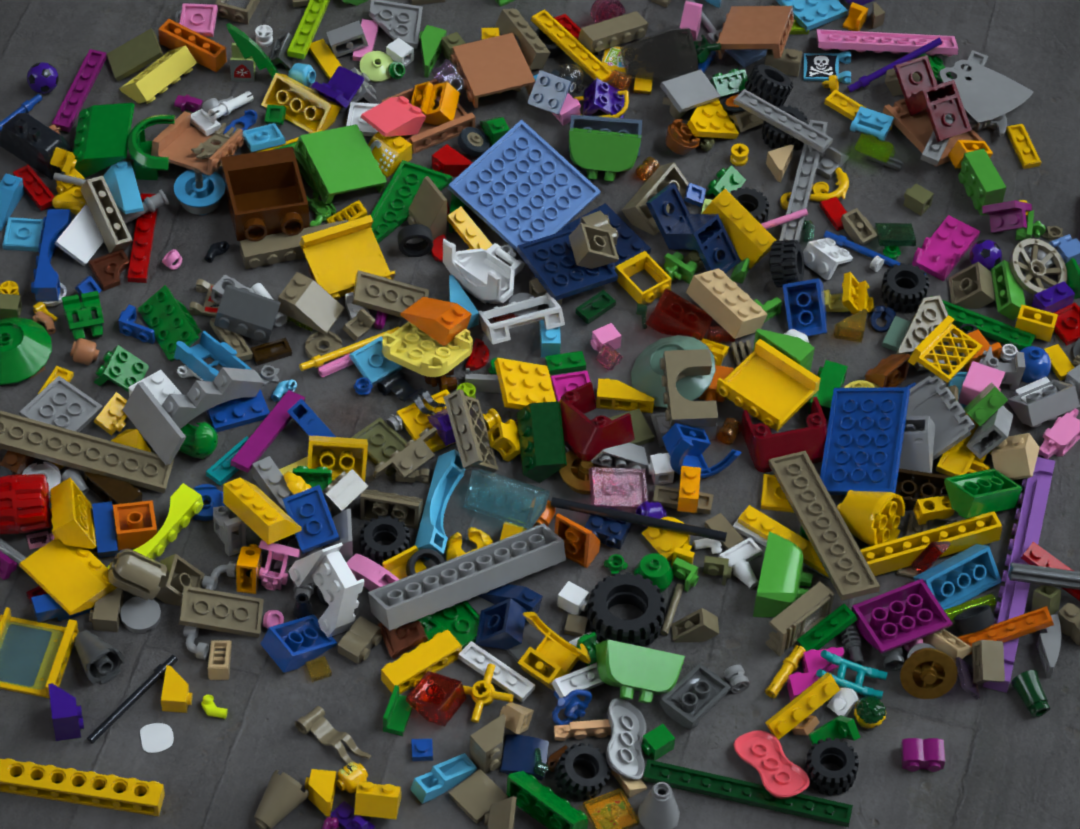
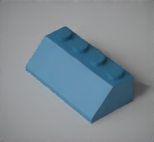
(962, 576)

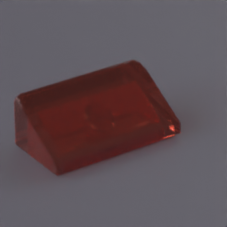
(930, 555)

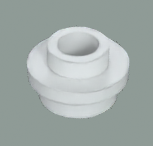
(1008, 352)

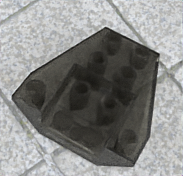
(661, 55)

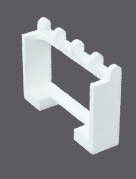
(499, 331)

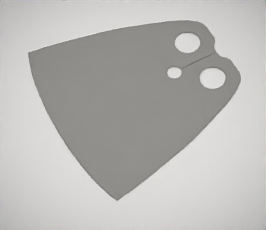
(987, 92)

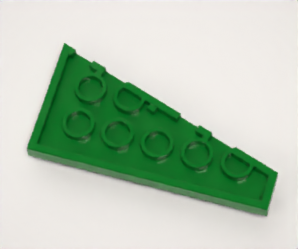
(395, 201)

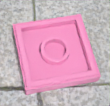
(199, 18)

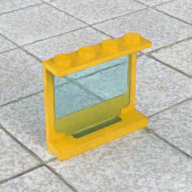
(33, 654)

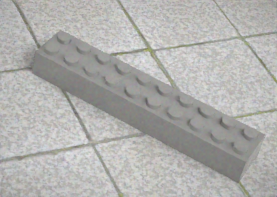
(466, 576)

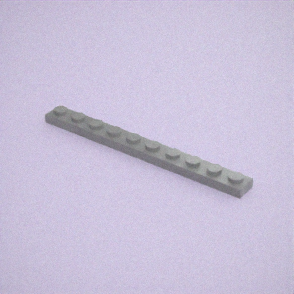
(934, 149)
(802, 186)

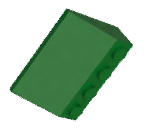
(102, 136)

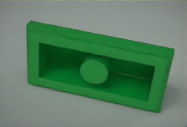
(1073, 277)

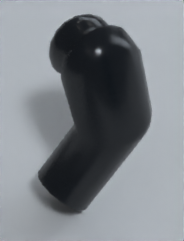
(216, 249)

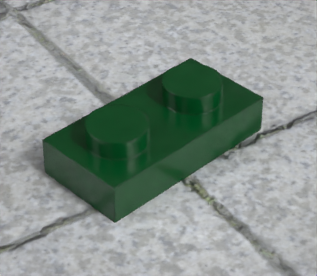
(595, 307)

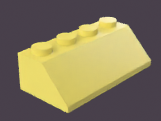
(159, 75)

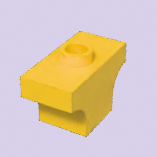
(505, 439)

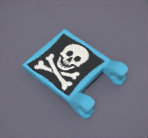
(821, 65)

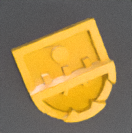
(855, 294)
(666, 541)

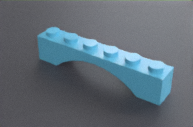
(445, 479)

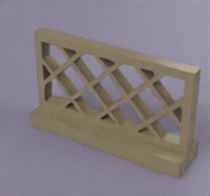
(464, 428)

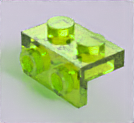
(875, 148)

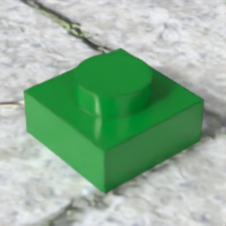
(275, 114)

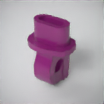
(186, 102)

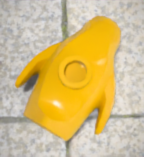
(70, 199)

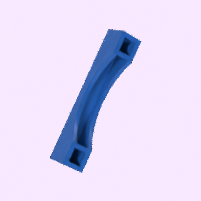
(46, 279)

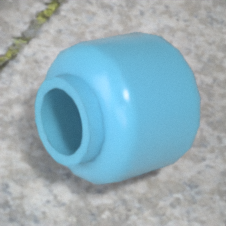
(303, 73)

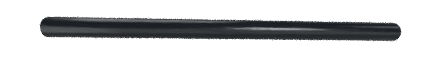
(638, 519)

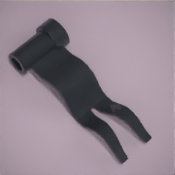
(402, 389)

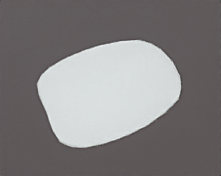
(156, 737)

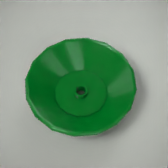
(23, 349)

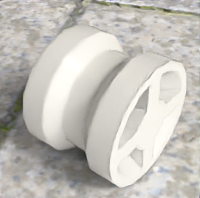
(264, 35)

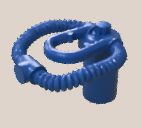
(573, 706)

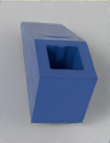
(308, 420)

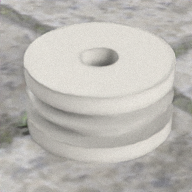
(876, 263)

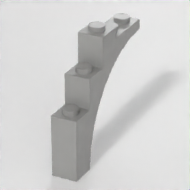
(203, 395)

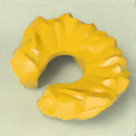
(475, 535)

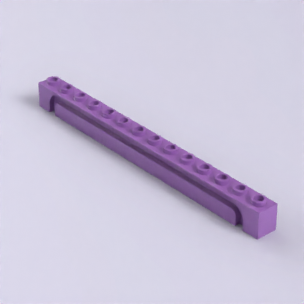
(1026, 531)

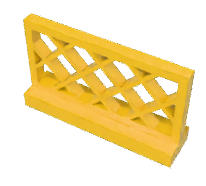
(935, 341)

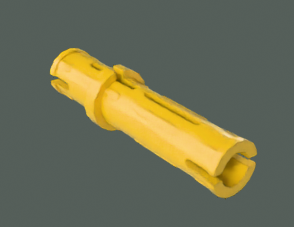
(790, 665)

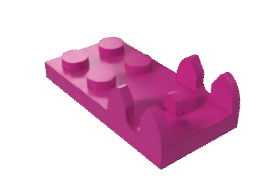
(945, 248)

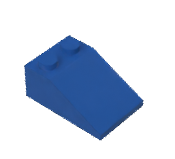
(806, 307)
(296, 642)

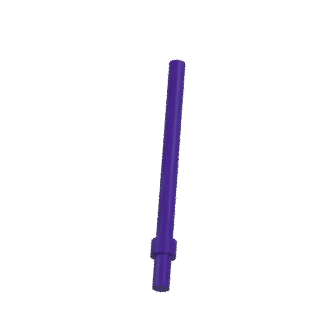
(865, 80)

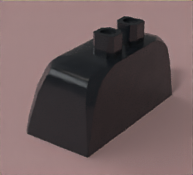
(32, 142)

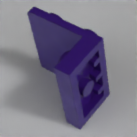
(340, 87)
(602, 97)

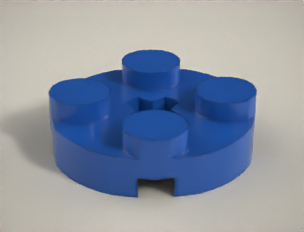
(214, 497)

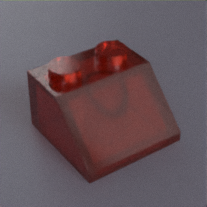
(437, 697)

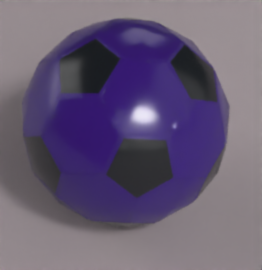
(42, 77)
(987, 253)

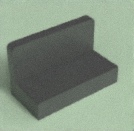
(279, 52)

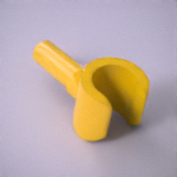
(40, 306)

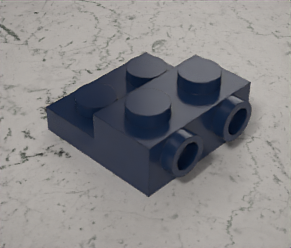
(608, 530)

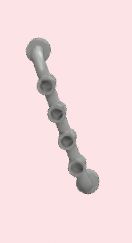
(209, 582)

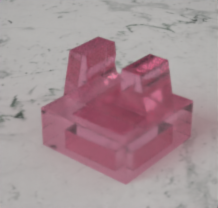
(608, 357)

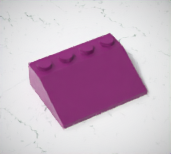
(900, 616)

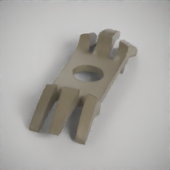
(210, 149)

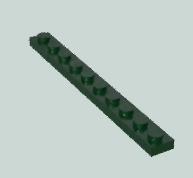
(746, 793)

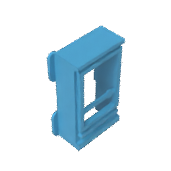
(208, 347)

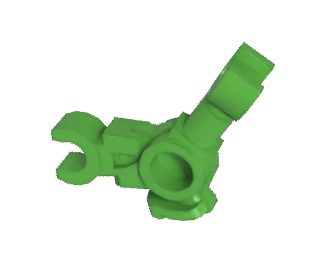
(320, 209)

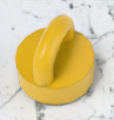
(832, 83)

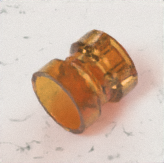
(619, 80)
(647, 168)
(728, 432)

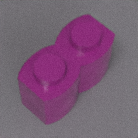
(922, 754)

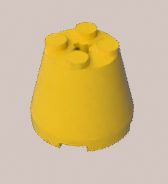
(872, 515)

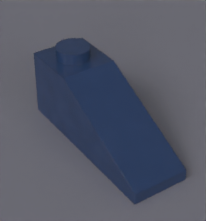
(522, 595)

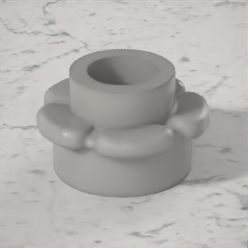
(395, 422)

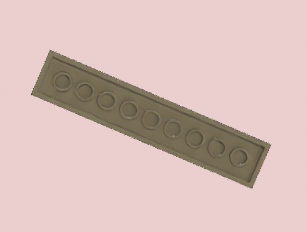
(83, 452)
(824, 526)

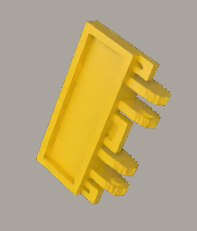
(960, 459)

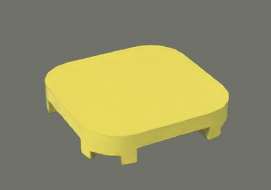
(422, 353)

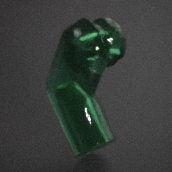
(810, 230)

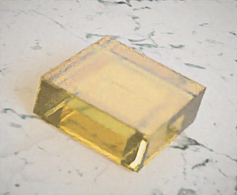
(318, 669)

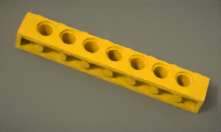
(86, 794)

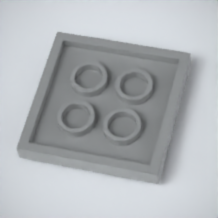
(62, 406)

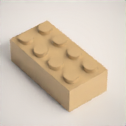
(726, 303)

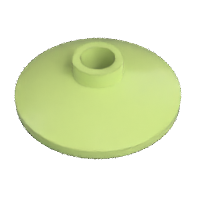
(376, 72)

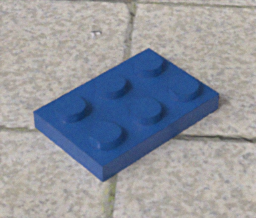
(238, 412)
(313, 515)

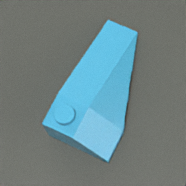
(124, 187)

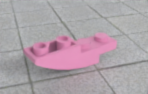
(372, 573)

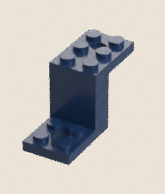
(692, 231)

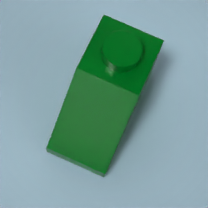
(494, 128)

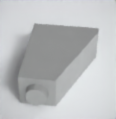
(991, 433)

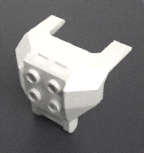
(482, 272)

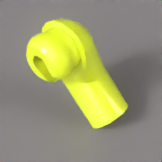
(211, 709)

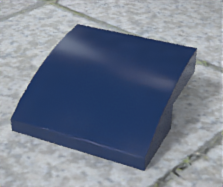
(520, 754)

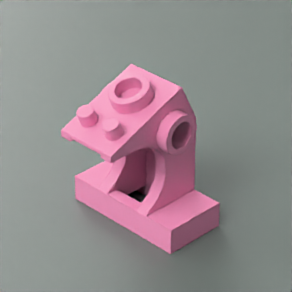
(274, 580)

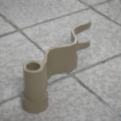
(327, 735)

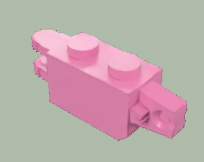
(1061, 436)

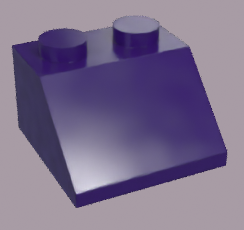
(65, 714)

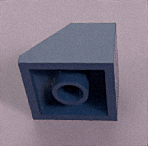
(501, 625)

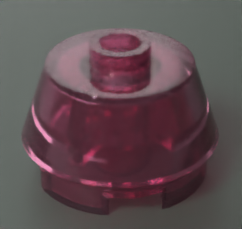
(606, 9)

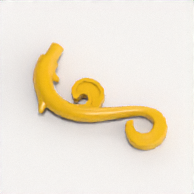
(819, 187)

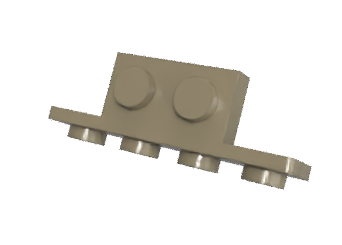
(409, 459)

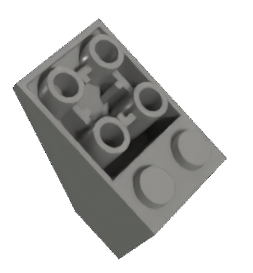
(918, 444)

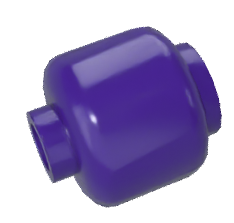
(651, 509)

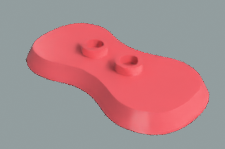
(777, 772)

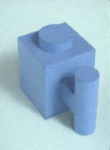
(1067, 248)

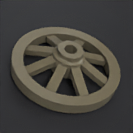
(1036, 268)

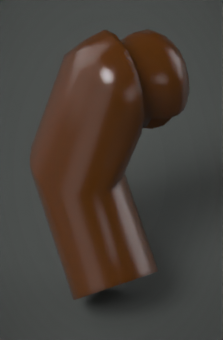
(554, 758)

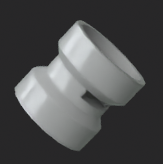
(736, 677)

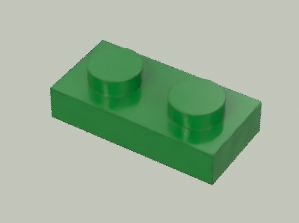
(565, 362)

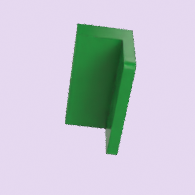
(397, 714)

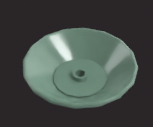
(647, 373)

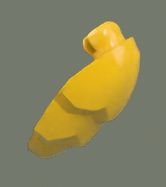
(295, 483)

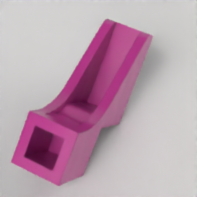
(811, 663)

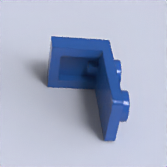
(129, 328)

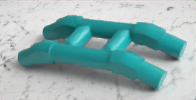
(861, 672)

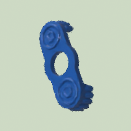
(247, 120)

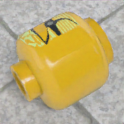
(350, 776)

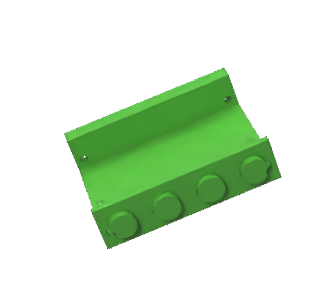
(339, 161)

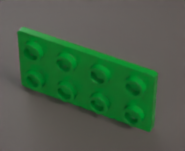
(169, 321)

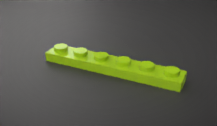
(307, 28)

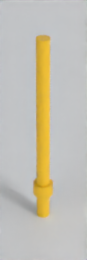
(319, 360)

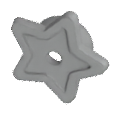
(267, 369)

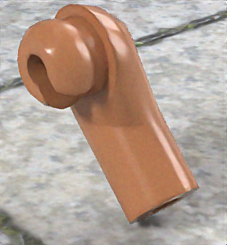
(46, 320)

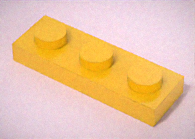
(468, 230)

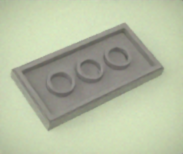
(154, 423)

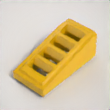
(352, 209)

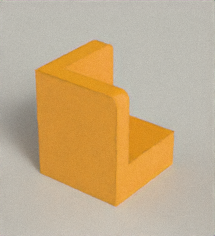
(856, 17)

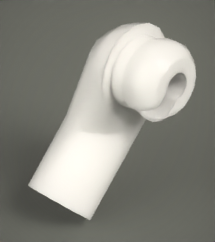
(185, 372)
(708, 543)

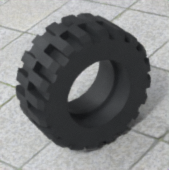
(626, 590)

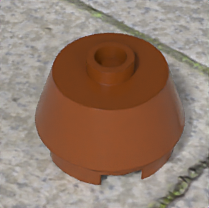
(680, 138)

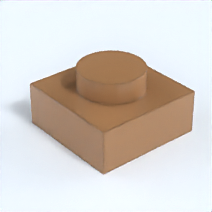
(806, 726)

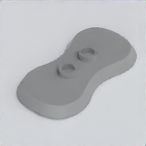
(627, 732)

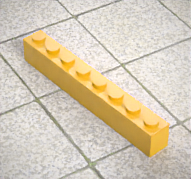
(961, 534)

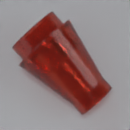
(719, 335)

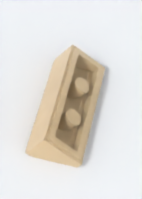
(948, 643)

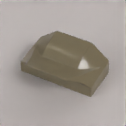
(858, 227)

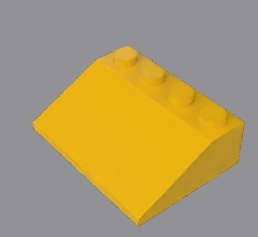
(69, 575)

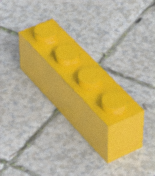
(427, 656)

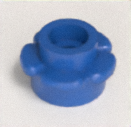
(363, 386)

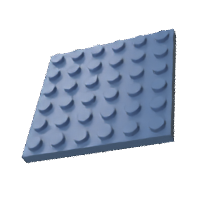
(523, 187)

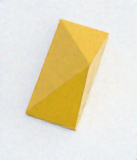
(131, 438)

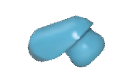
(282, 388)

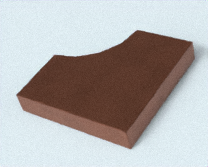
(108, 268)
(403, 638)

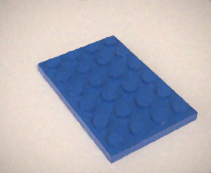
(864, 439)

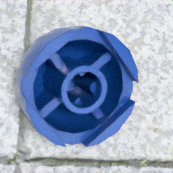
(1036, 363)

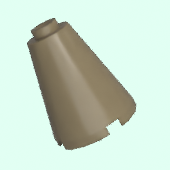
(279, 800)

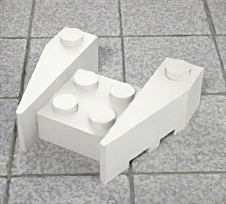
(335, 582)

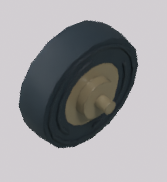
(473, 142)

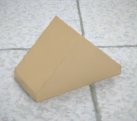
(779, 160)

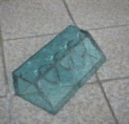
(505, 498)

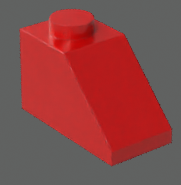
(449, 161)

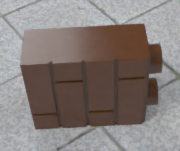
(265, 194)

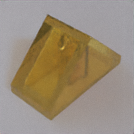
(852, 327)

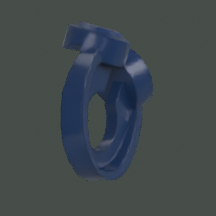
(890, 314)

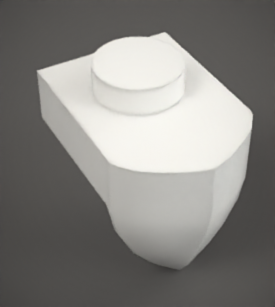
(843, 701)

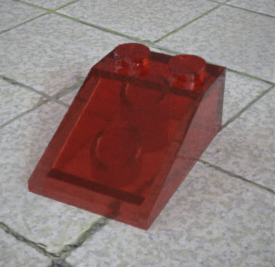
(678, 317)

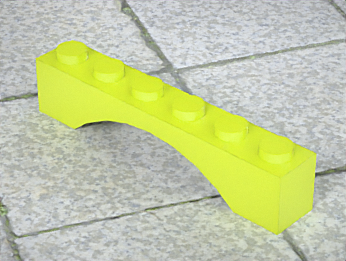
(183, 506)

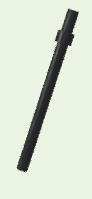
(159, 672)

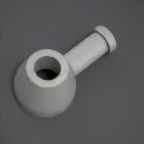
(212, 103)

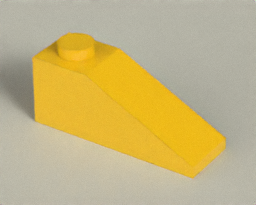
(619, 396)

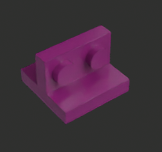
(1007, 215)

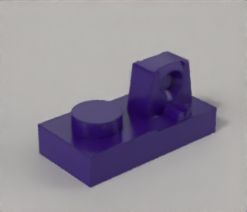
(348, 820)

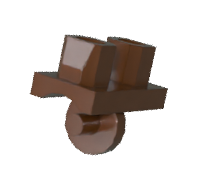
(444, 382)

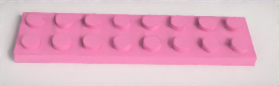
(882, 42)

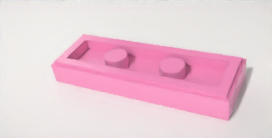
(370, 30)

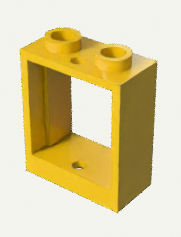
(635, 265)

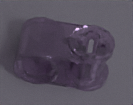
(449, 75)

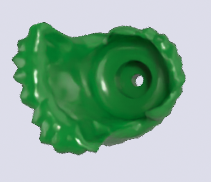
(199, 441)

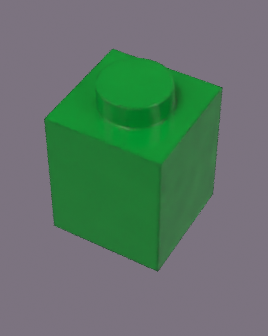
(658, 742)

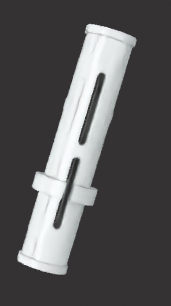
(225, 108)

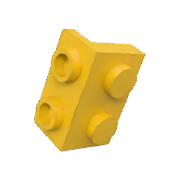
(112, 415)

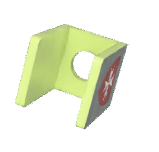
(241, 69)

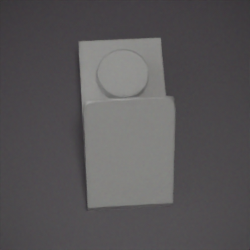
(831, 161)

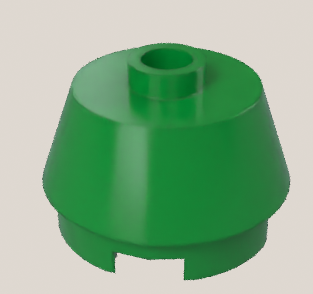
(656, 569)

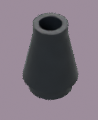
(302, 606)

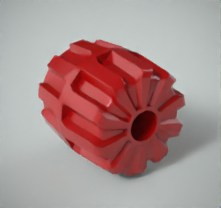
(24, 503)

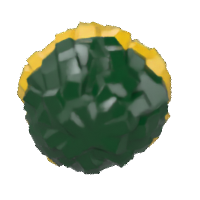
(869, 712)

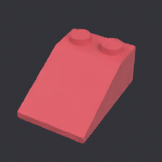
(395, 117)

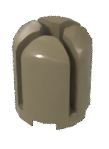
(136, 574)

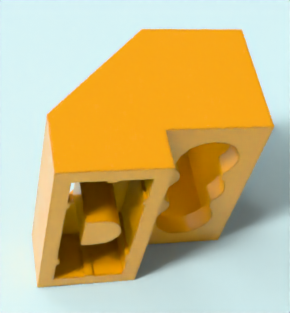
(425, 95)

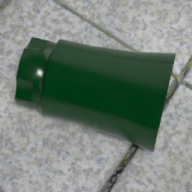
(1031, 692)

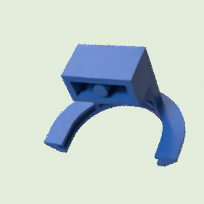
(686, 447)

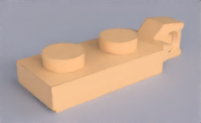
(582, 729)

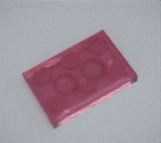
(617, 487)

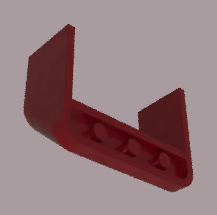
(588, 436)
(765, 445)

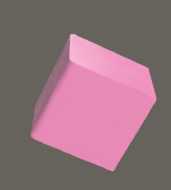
(977, 380)

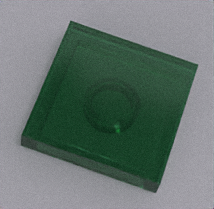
(895, 234)

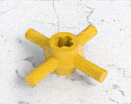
(484, 693)

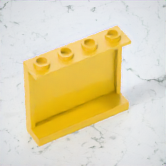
(769, 385)

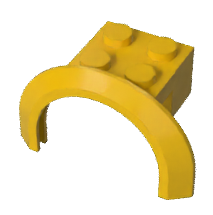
(552, 657)

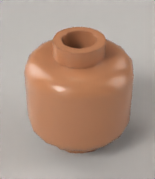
(84, 351)

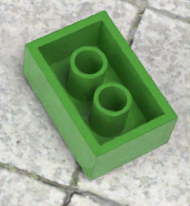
(981, 180)

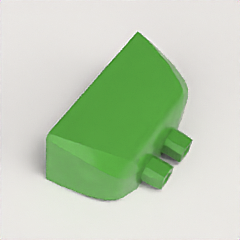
(603, 151)
(780, 577)
(637, 669)

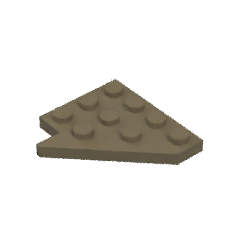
(926, 319)

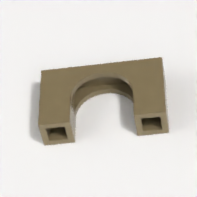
(675, 366)

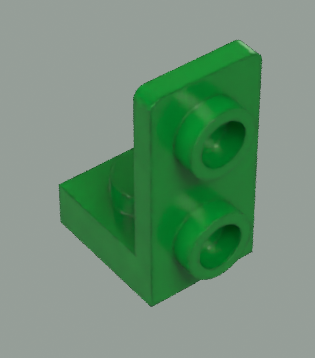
(837, 728)

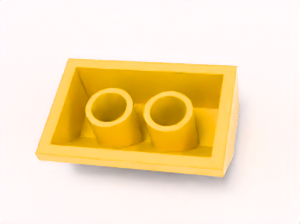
(338, 454)

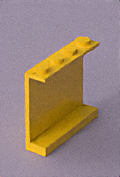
(340, 252)

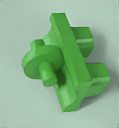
(1036, 229)
(678, 269)

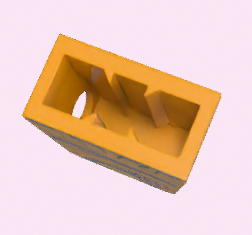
(249, 559)

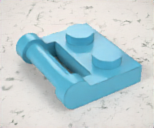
(872, 123)

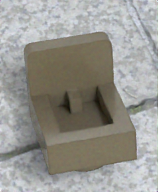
(359, 325)

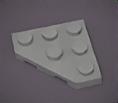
(398, 20)

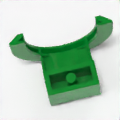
(144, 165)

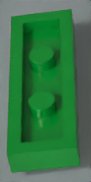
(827, 628)

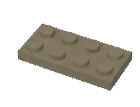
(385, 294)
(221, 611)

